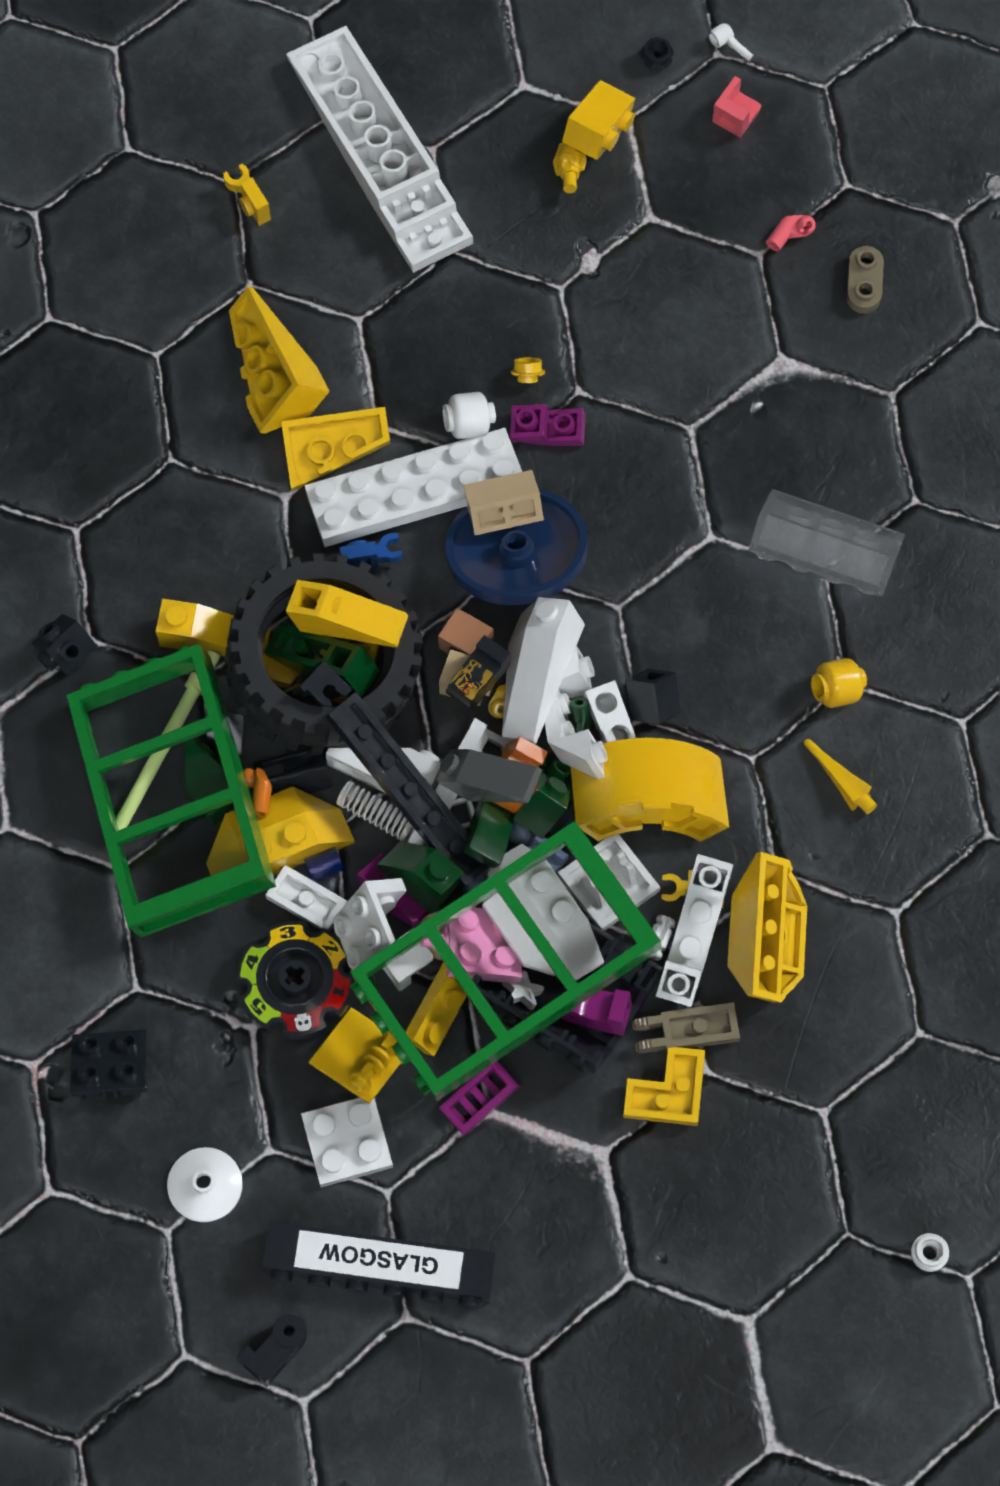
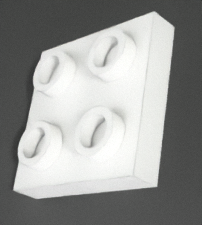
(627, 870)

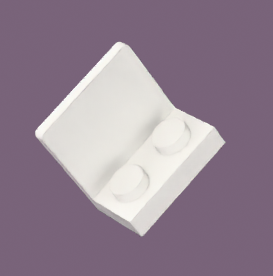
(363, 921)

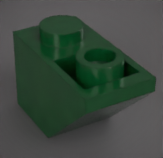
(204, 778)
(548, 798)

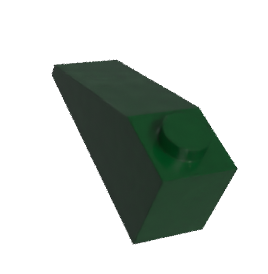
(303, 649)

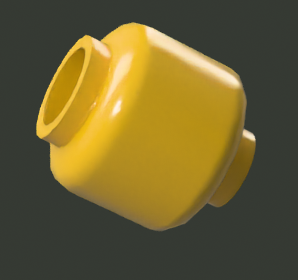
(838, 683)

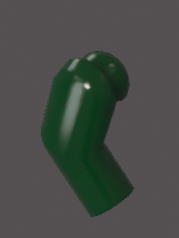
(580, 714)

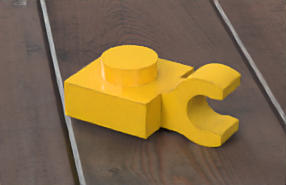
(252, 199)

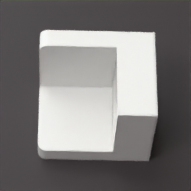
(406, 965)

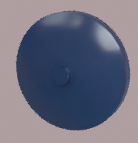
(522, 560)

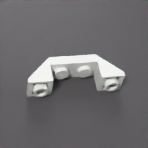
(573, 748)
(695, 930)

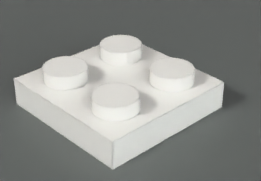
(346, 1141)

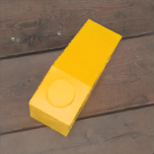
(194, 624)

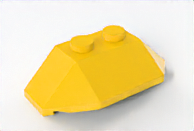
(292, 831)
(767, 929)

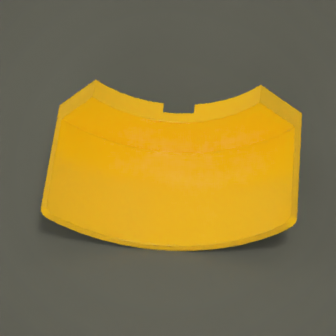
(652, 784)

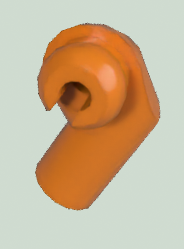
(262, 790)

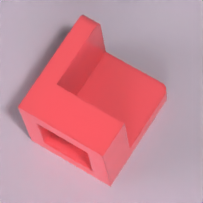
(734, 109)

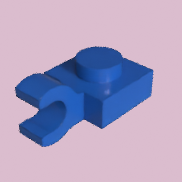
(370, 553)

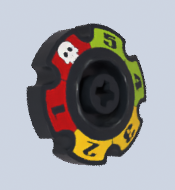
(296, 953)

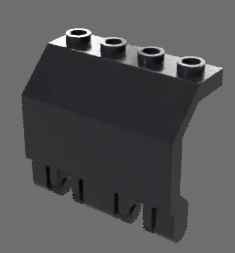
(581, 1045)

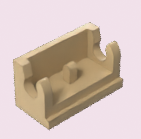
(503, 502)

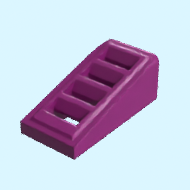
(489, 1106)

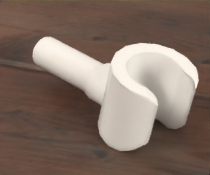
(723, 34)

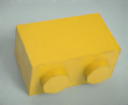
(599, 120)

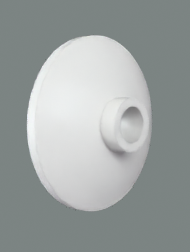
(210, 1202)

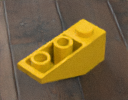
(344, 615)

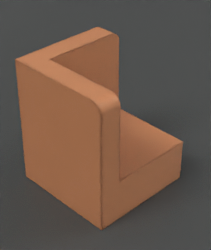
(463, 633)

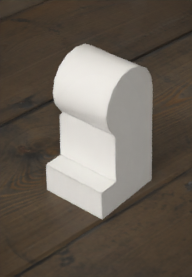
(609, 713)

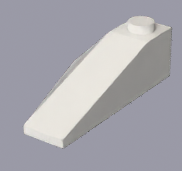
(538, 662)

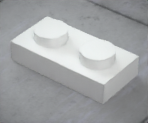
(305, 899)

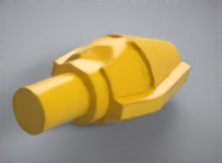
(569, 164)

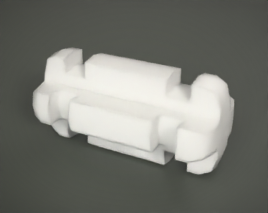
(664, 932)

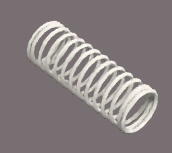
(350, 792)

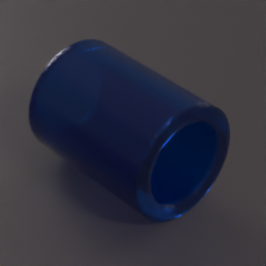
(323, 864)

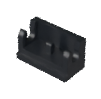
(320, 683)

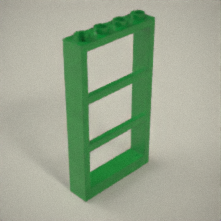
(211, 891)
(576, 993)

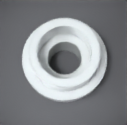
(935, 1242)

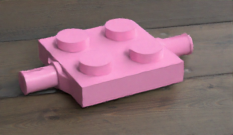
(481, 948)

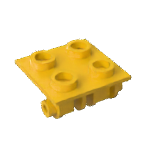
(357, 1056)

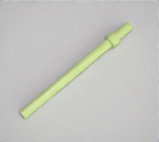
(155, 760)

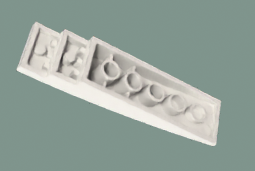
(380, 149)

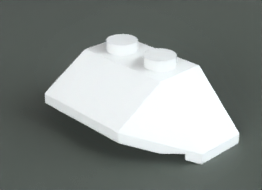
(553, 913)

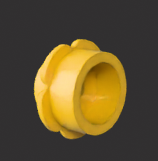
(527, 369)

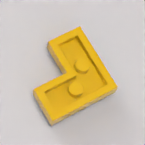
(675, 1098)

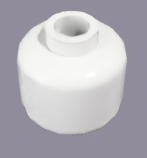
(468, 415)

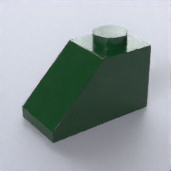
(424, 871)

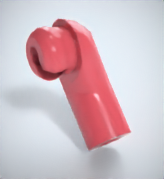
(788, 228)

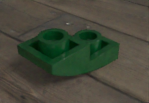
(489, 834)

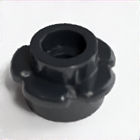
(660, 46)

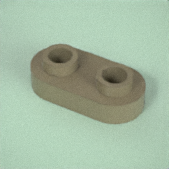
(865, 277)

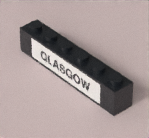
(379, 1264)

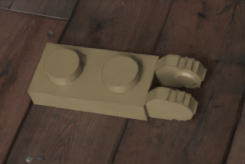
(690, 1028)

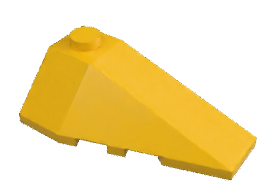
(278, 371)

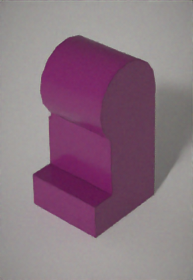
(603, 1012)

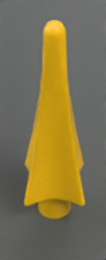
(850, 786)

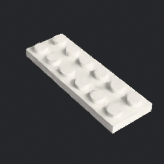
(407, 487)

